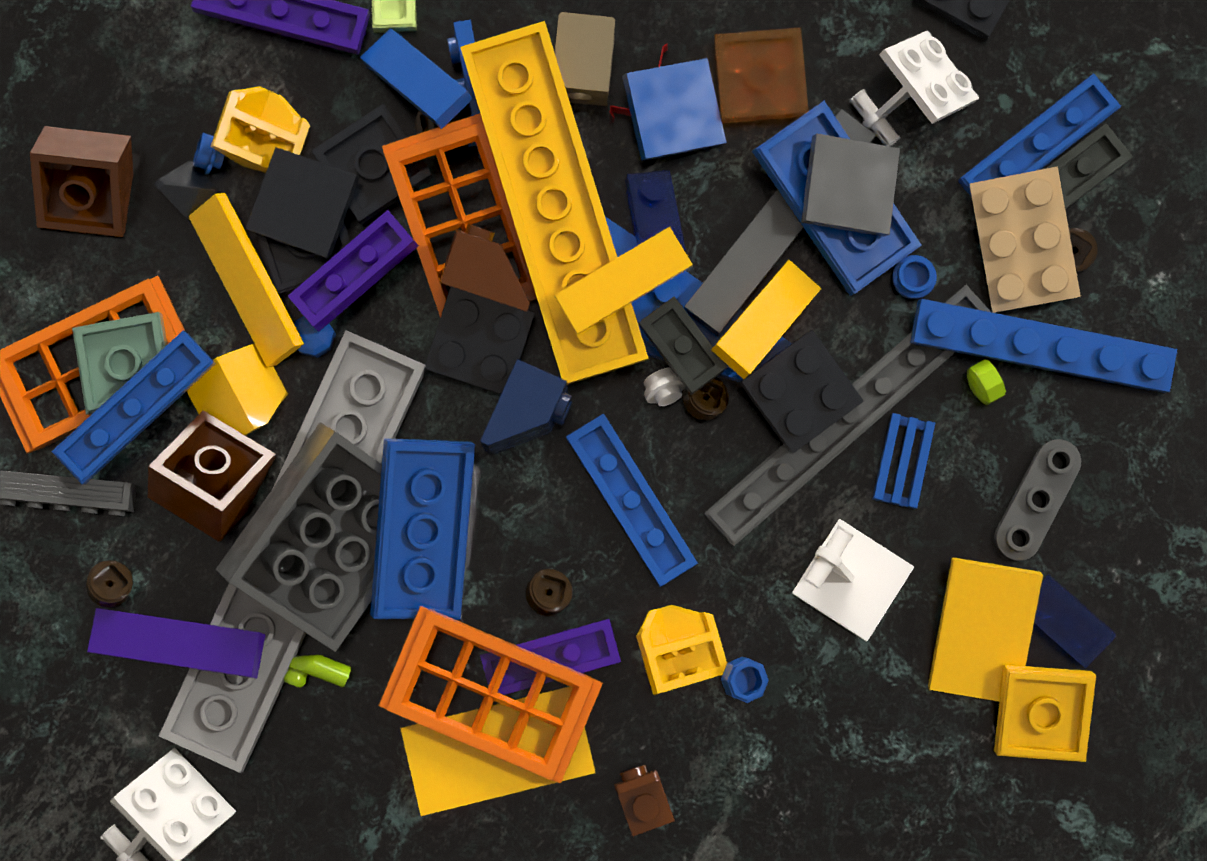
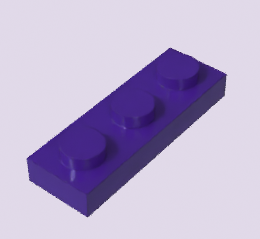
(353, 271)
(578, 649)

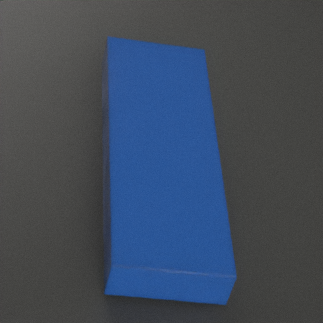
(416, 78)

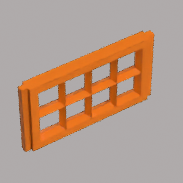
(436, 143)
(12, 390)
(413, 659)

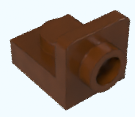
(643, 800)

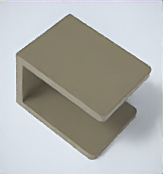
(585, 56)

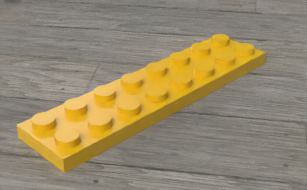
(549, 192)

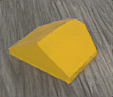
(255, 124)
(239, 390)
(680, 648)

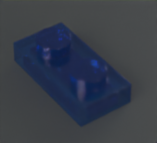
(653, 205)
(1071, 622)

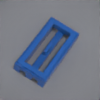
(911, 424)

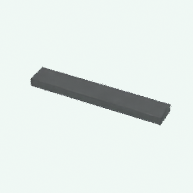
(754, 253)

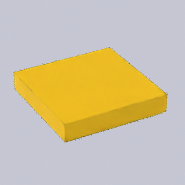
(1044, 713)

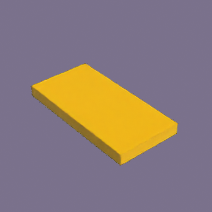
(457, 774)

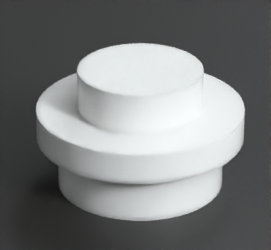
(663, 387)

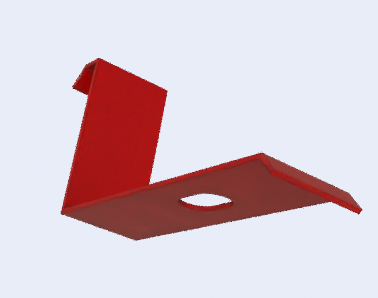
(620, 110)

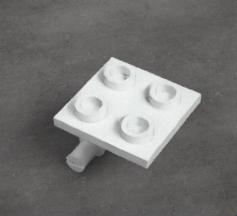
(926, 77)
(852, 580)
(169, 809)

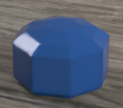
(315, 342)
(744, 679)

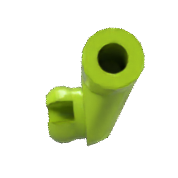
(318, 667)

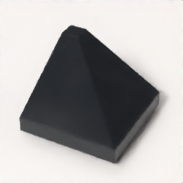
(186, 188)

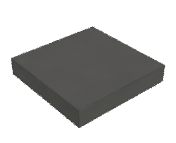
(850, 185)

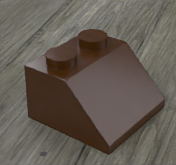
(82, 180)
(482, 268)
(209, 475)

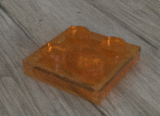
(760, 75)

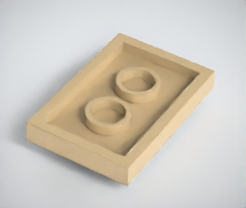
(1025, 239)

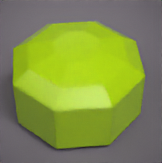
(985, 382)

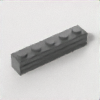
(67, 493)

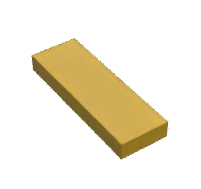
(623, 280)
(766, 319)

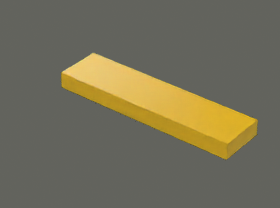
(246, 280)

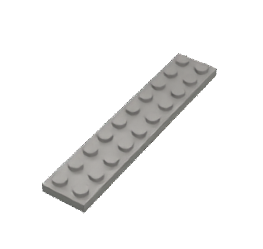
(224, 714)

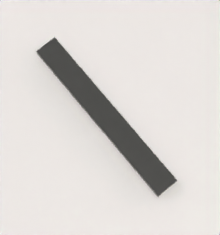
(786, 473)

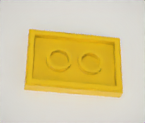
(983, 627)

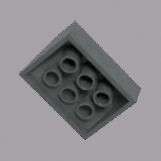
(314, 539)

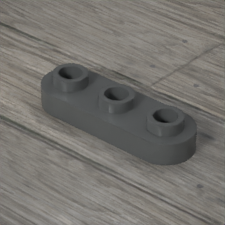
(1023, 514)

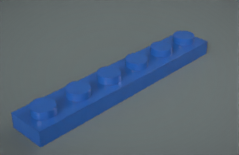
(1043, 346)

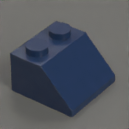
(526, 408)

